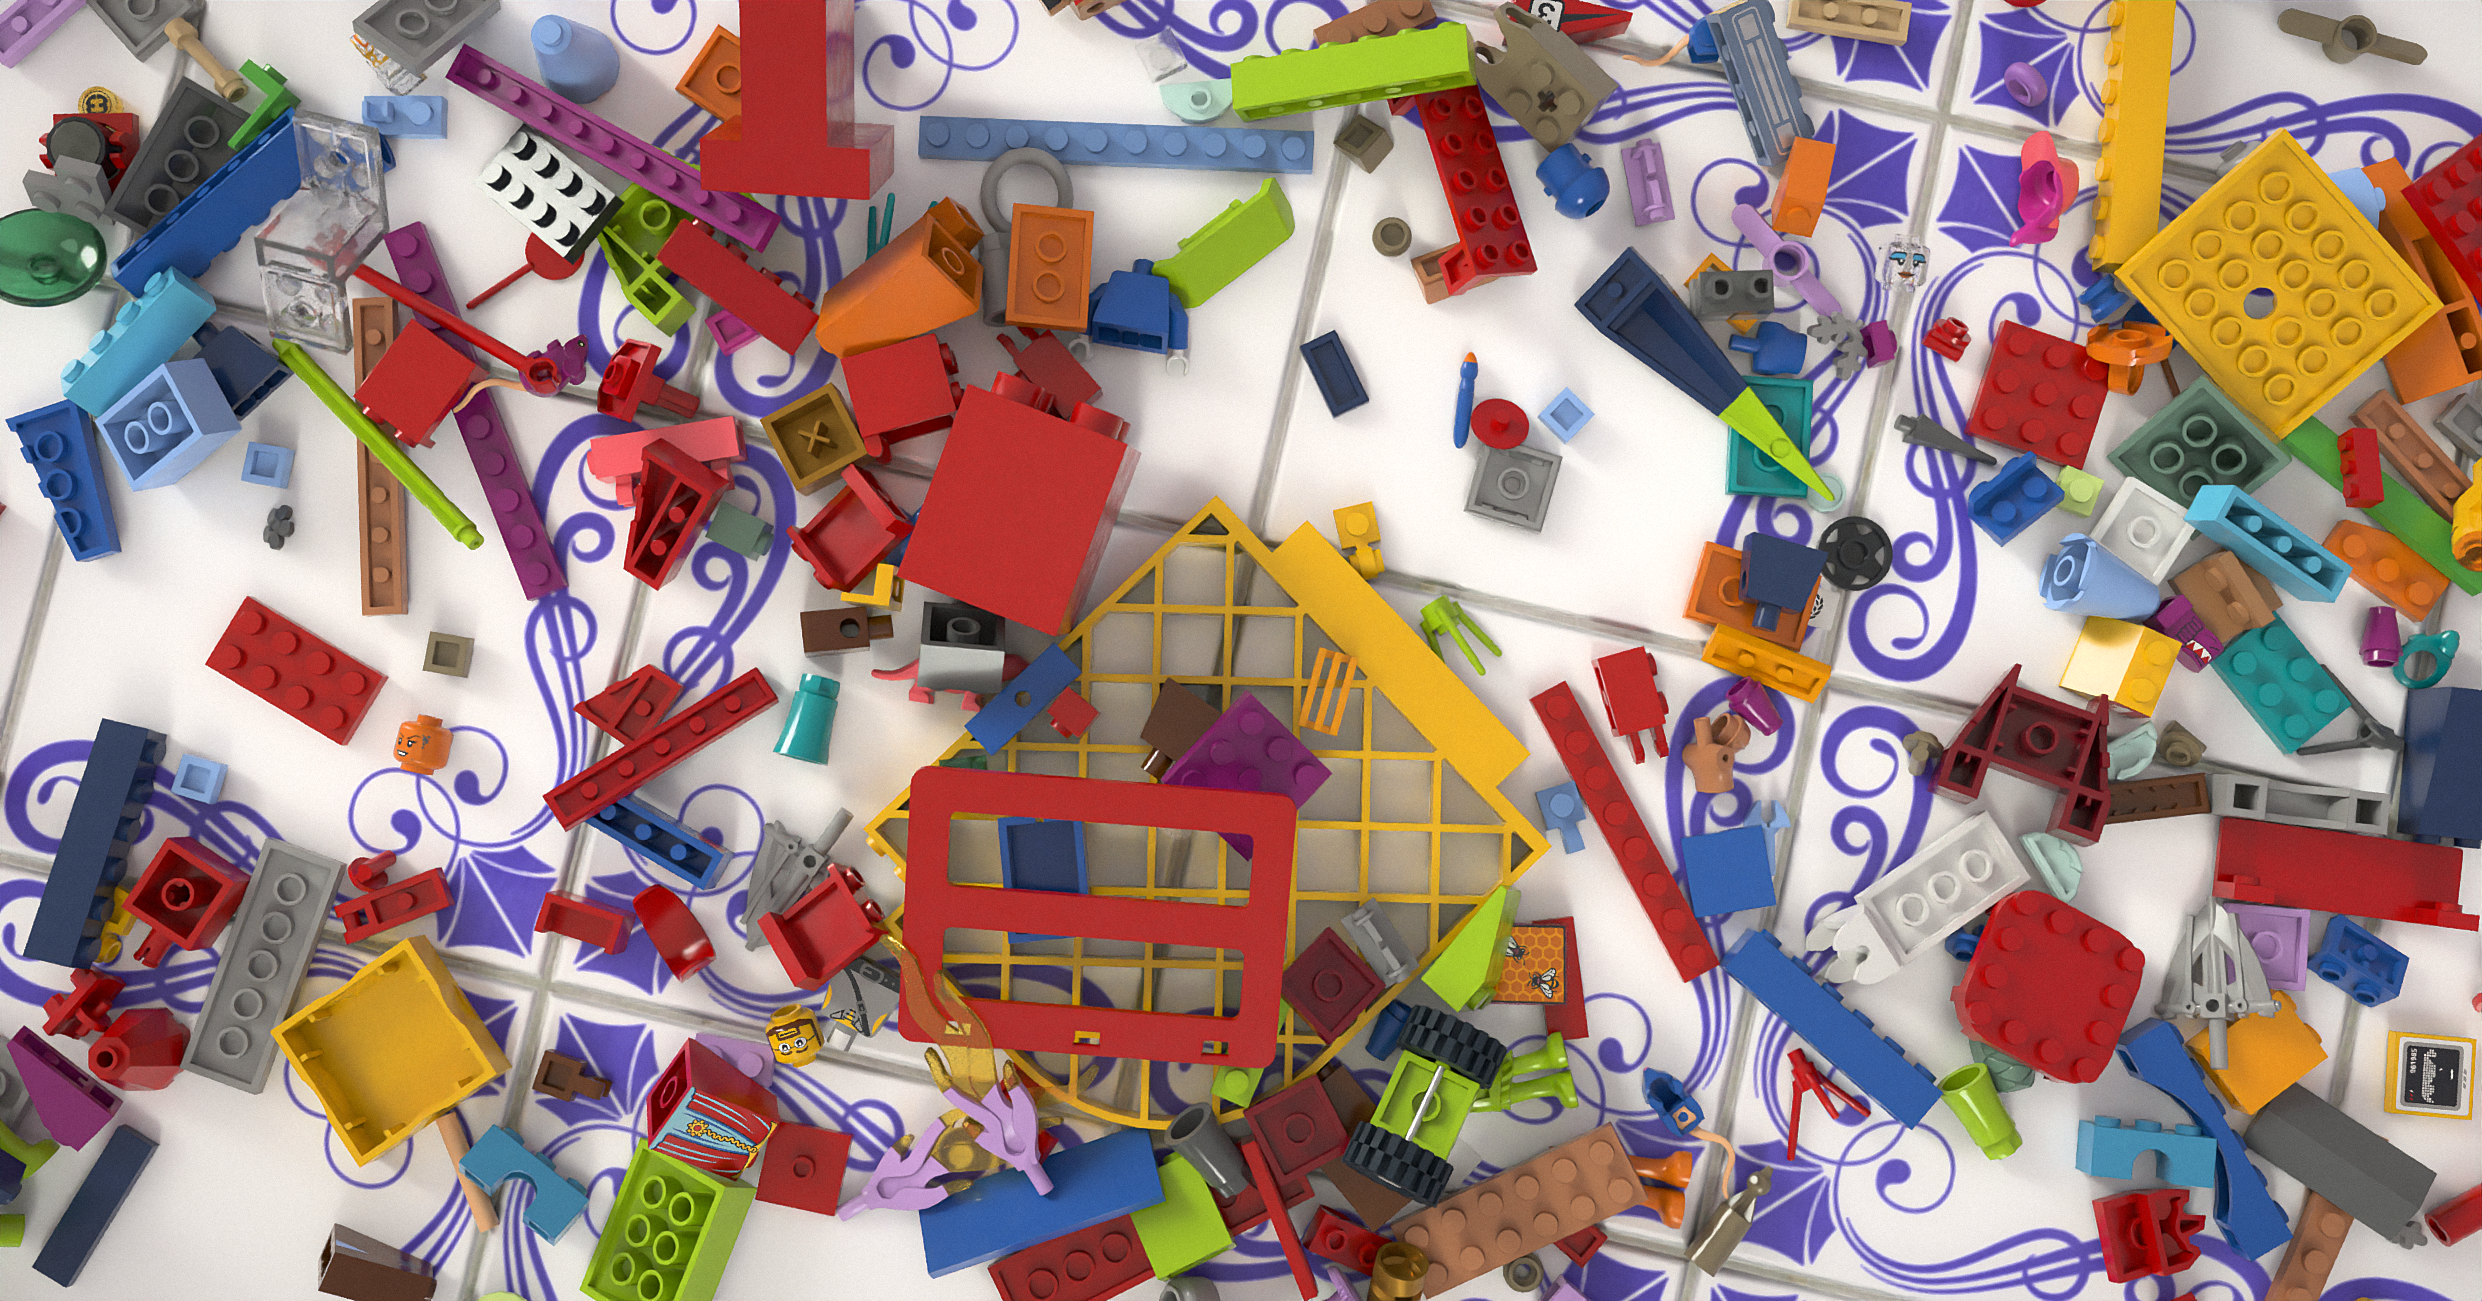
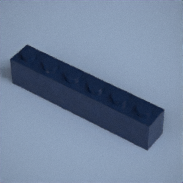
(96, 845)

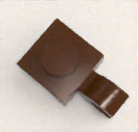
(564, 1076)

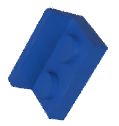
(2013, 499)
(2359, 963)

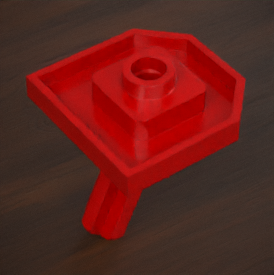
(631, 381)

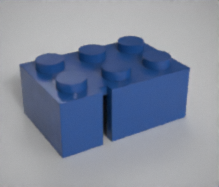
(1043, 858)

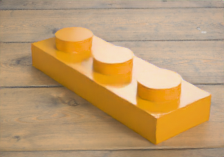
(1766, 663)

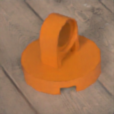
(2128, 352)

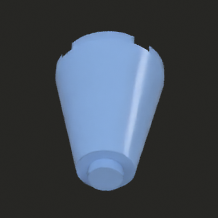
(574, 58)
(2095, 583)

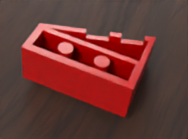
(670, 512)

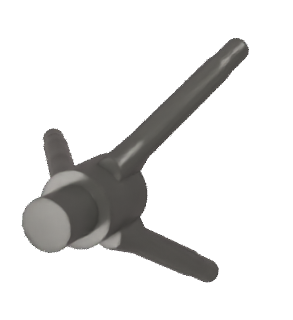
(2369, 734)

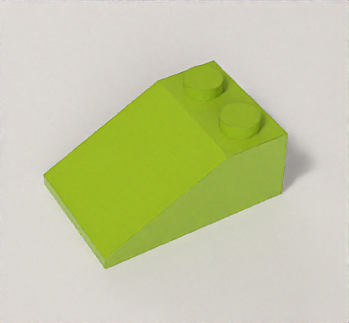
(1476, 957)

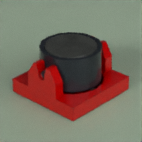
(89, 140)

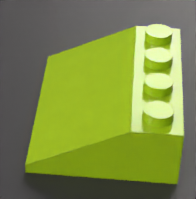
(667, 1232)

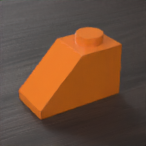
(1803, 187)

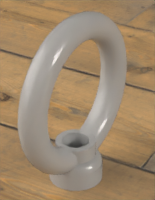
(1014, 157)

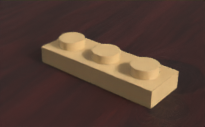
(1855, 19)

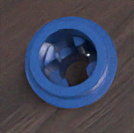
(1387, 1029)

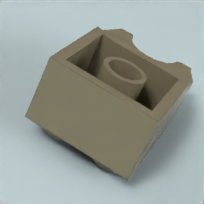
(1542, 78)

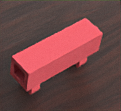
(710, 442)

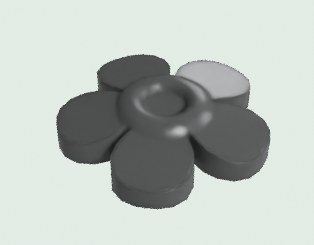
(278, 527)

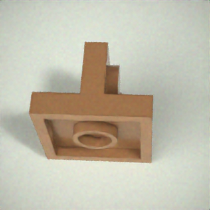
(2227, 594)

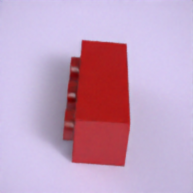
(2360, 468)

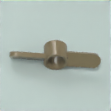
(2329, 33)

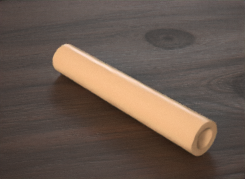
(457, 1148)

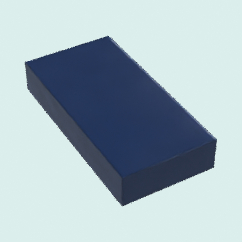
(1334, 374)

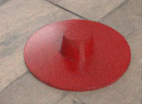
(1499, 423)

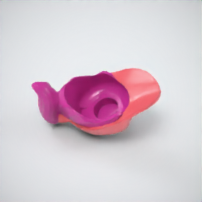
(2047, 190)

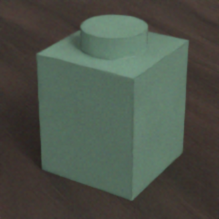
(741, 532)

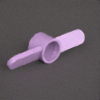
(1768, 243)

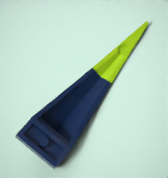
(1651, 322)

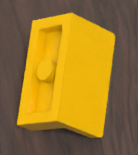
(887, 591)

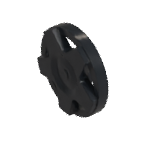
(1855, 553)

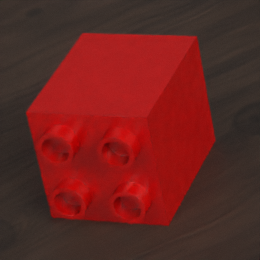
(1021, 505)

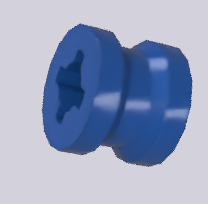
(2102, 298)

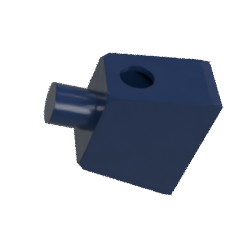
(241, 366)
(1777, 577)

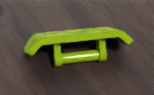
(1228, 245)

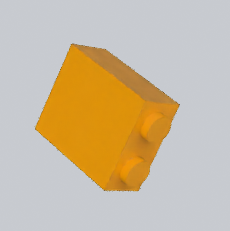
(2262, 1055)

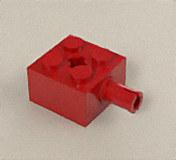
(185, 898)

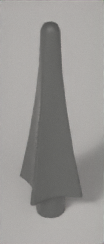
(1929, 434)

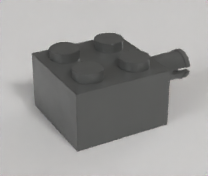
(961, 648)

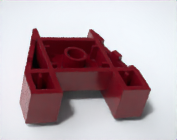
(2039, 744)

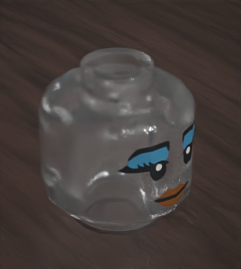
(1902, 263)

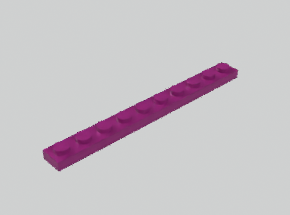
(612, 147)
(483, 427)

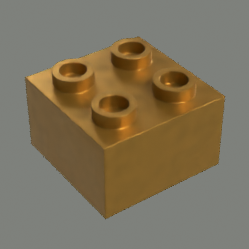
(816, 439)

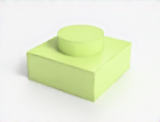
(2080, 491)

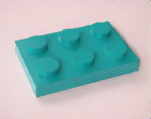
(2280, 684)

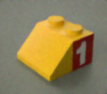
(2122, 662)

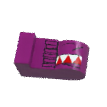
(2179, 622)

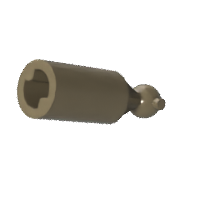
(1728, 1224)

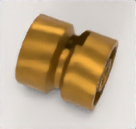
(1398, 1273)

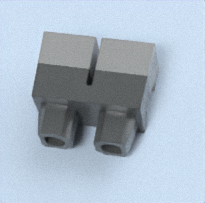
(1732, 295)

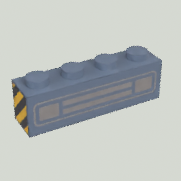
(1760, 78)

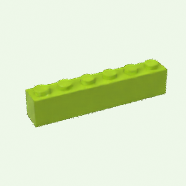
(1353, 72)

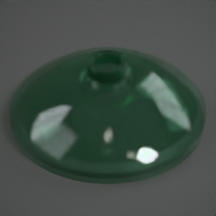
(48, 258)

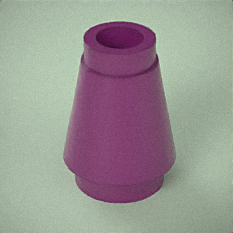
(2381, 638)
(1754, 705)

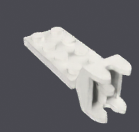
(1920, 903)

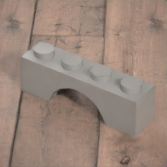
(2298, 804)

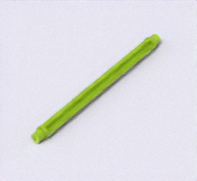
(379, 443)

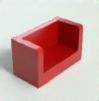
(586, 920)

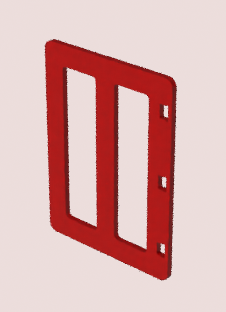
(1255, 929)

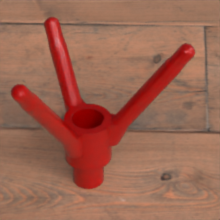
(1808, 1078)

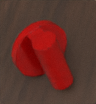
(1948, 338)
(369, 873)

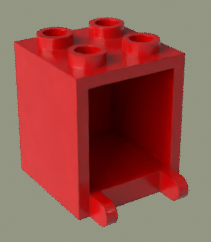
(903, 392)

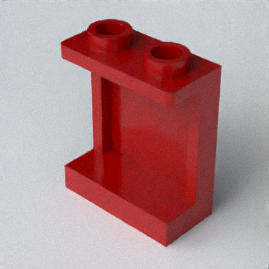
(417, 384)
(851, 532)
(825, 928)

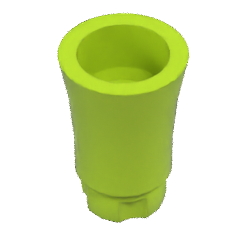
(1981, 1110)

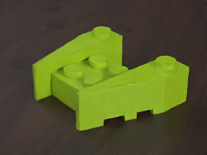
(630, 248)

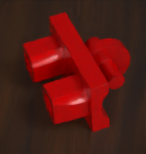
(85, 1007)

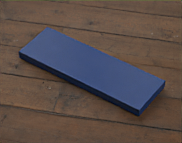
(1008, 1214)

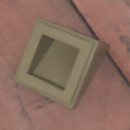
(1364, 143)

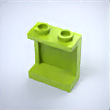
(1185, 1226)

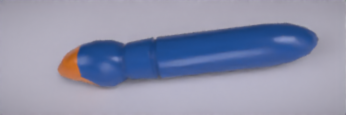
(1465, 398)

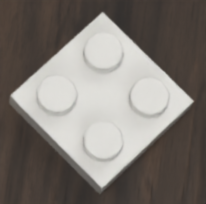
(2143, 529)

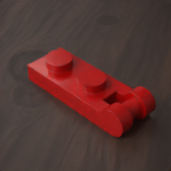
(395, 905)

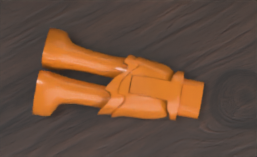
(1672, 1170)

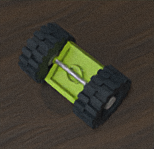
(1425, 1105)

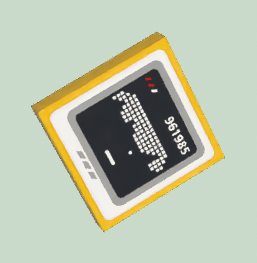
(2430, 1075)

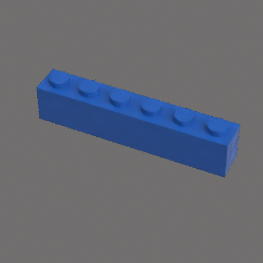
(217, 210)
(1830, 1028)

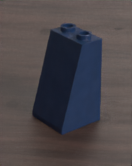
(2442, 767)

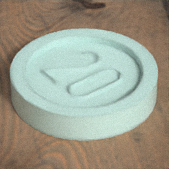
(1836, 486)

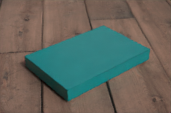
(1750, 468)

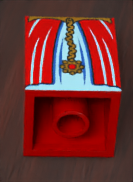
(709, 1113)

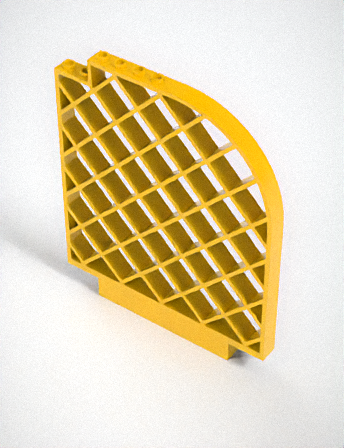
(1391, 661)

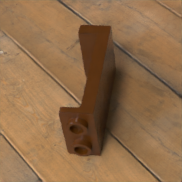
(1352, 1104)

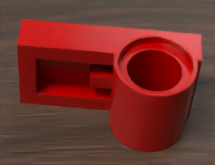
(1343, 1240)

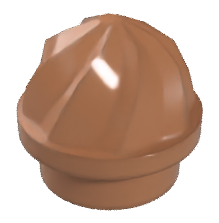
(1731, 732)

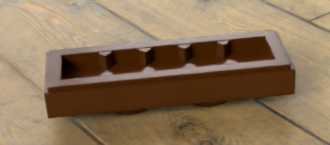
(2158, 798)

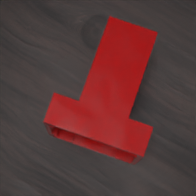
(797, 109)

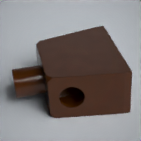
(823, 631)
(1174, 726)

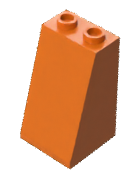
(901, 292)

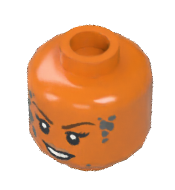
(423, 745)

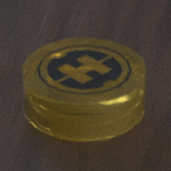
(99, 100)

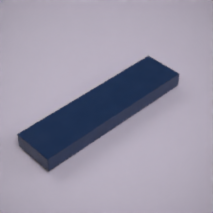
(95, 1205)

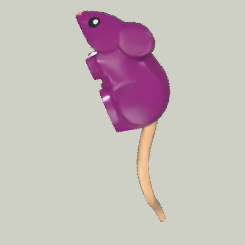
(568, 358)

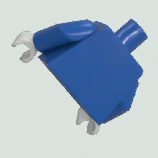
(1136, 314)

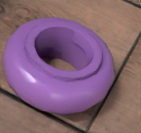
(2025, 84)

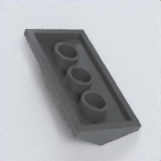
(176, 156)
(2340, 1160)

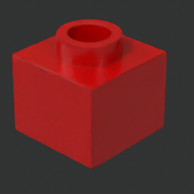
(1072, 714)

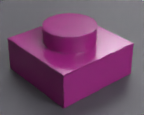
(1880, 344)

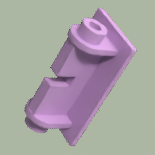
(1647, 183)

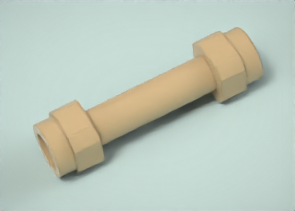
(185, 36)

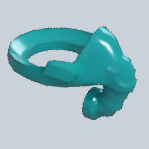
(2443, 648)

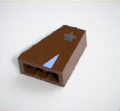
(371, 1270)

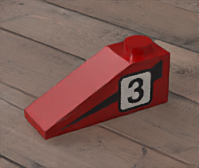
(1577, 19)

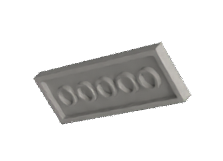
(263, 965)

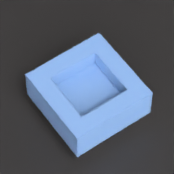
(1565, 415)
(267, 465)
(199, 778)

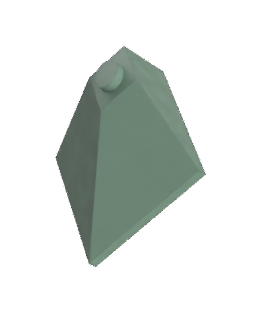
(2200, 442)

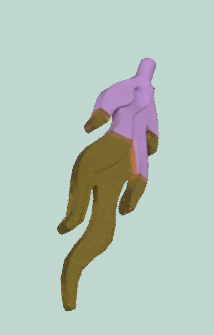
(995, 1122)
(942, 1150)

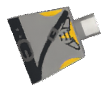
(860, 1000)

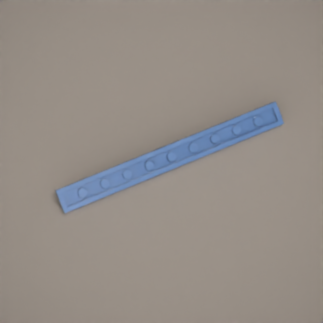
(1120, 144)

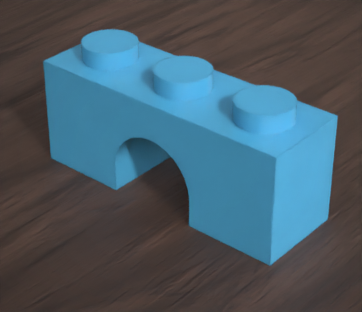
(2181, 1154)
(502, 1158)

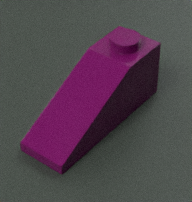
(64, 1095)

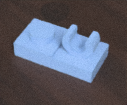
(407, 116)

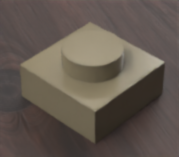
(448, 654)

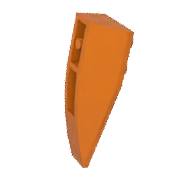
(2449, 344)

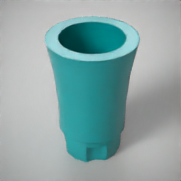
(810, 721)

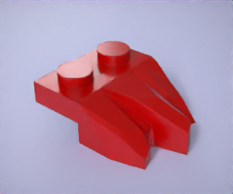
(2146, 1233)

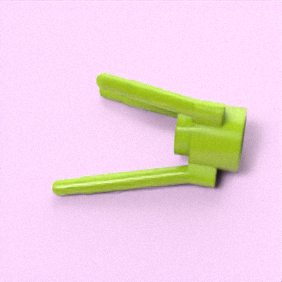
(1442, 617)

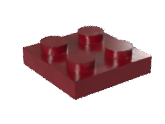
(1329, 985)
(1297, 1129)

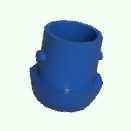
(1573, 182)

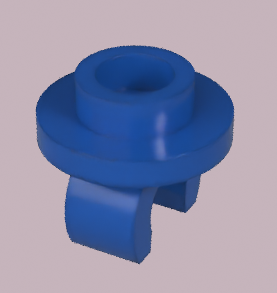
(1962, 944)

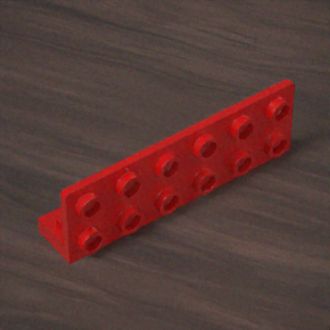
(1475, 188)
(2340, 873)

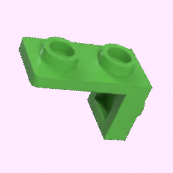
(276, 103)

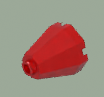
(140, 1050)

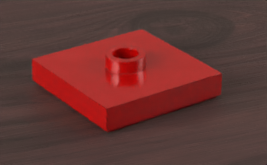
(805, 1167)

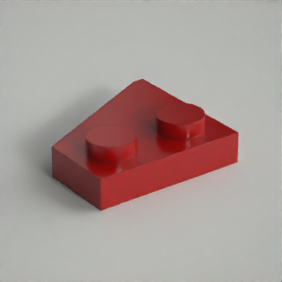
(632, 705)

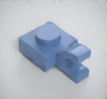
(1561, 809)

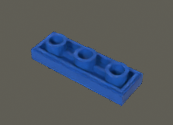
(1004, 717)

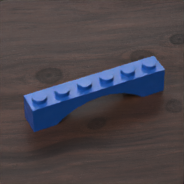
(2242, 1205)

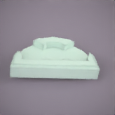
(1198, 101)
(2132, 752)
(2056, 863)

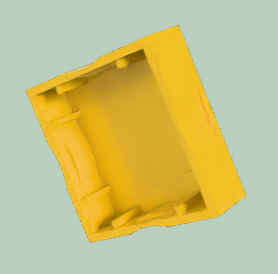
(391, 1049)

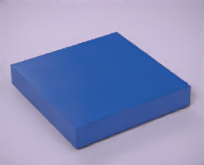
(1728, 871)

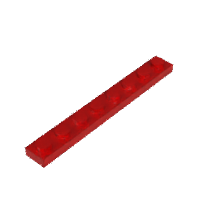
(1624, 832)

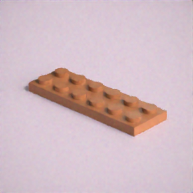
(1523, 1208)

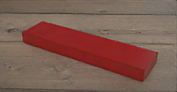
(1280, 1218)

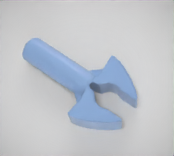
(1778, 820)

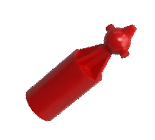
(2457, 1217)

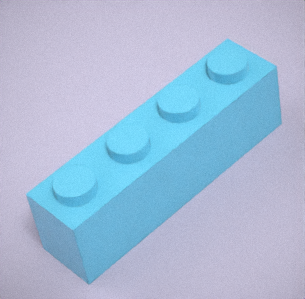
(138, 342)
(2268, 543)

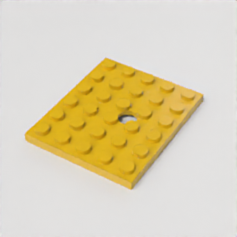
(2333, 279)

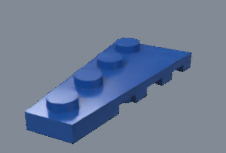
(66, 458)

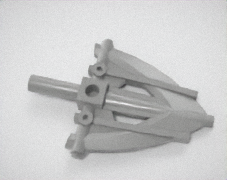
(807, 868)
(2211, 937)

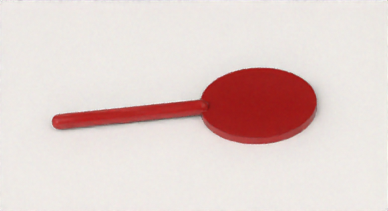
(541, 260)

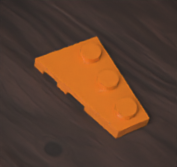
(2387, 568)

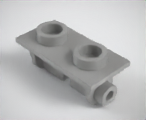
(1380, 943)

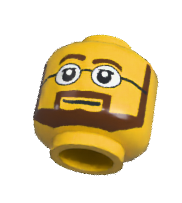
(794, 1035)

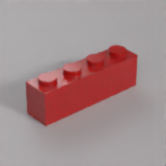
(736, 286)

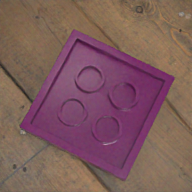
(1249, 753)

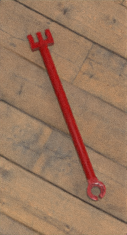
(532, 368)

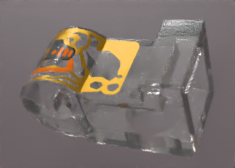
(386, 69)

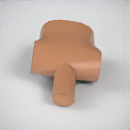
(1708, 761)

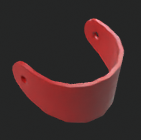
(674, 931)

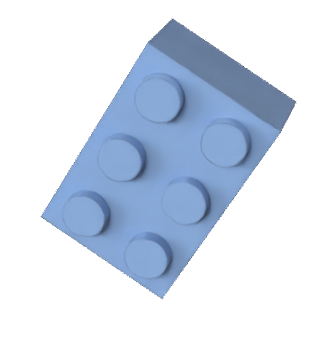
(168, 424)

